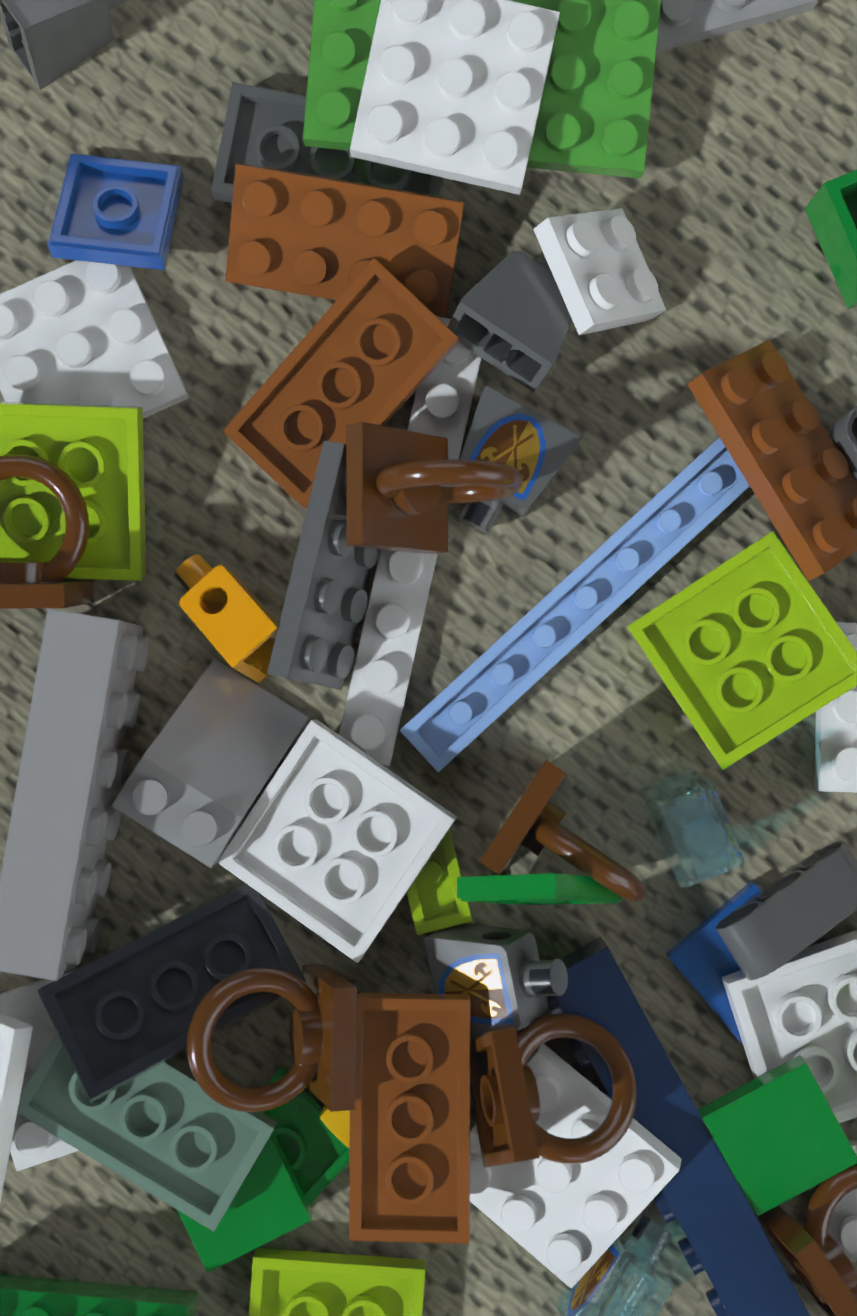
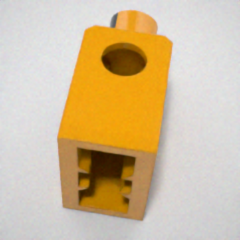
(228, 616)

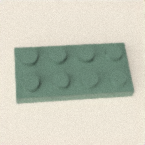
(152, 1132)

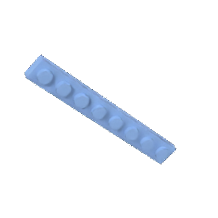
(576, 606)

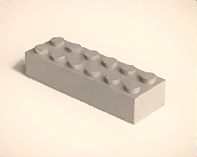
(68, 792)

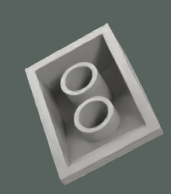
(211, 763)

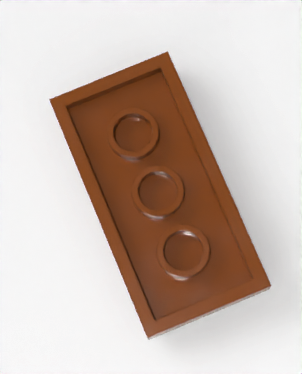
(322, 232)
(346, 371)
(783, 455)
(411, 1119)

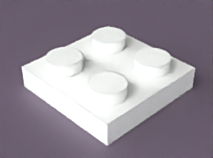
(599, 269)

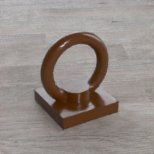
(403, 487)
(41, 582)
(537, 825)
(319, 1034)
(509, 1101)
(813, 1251)

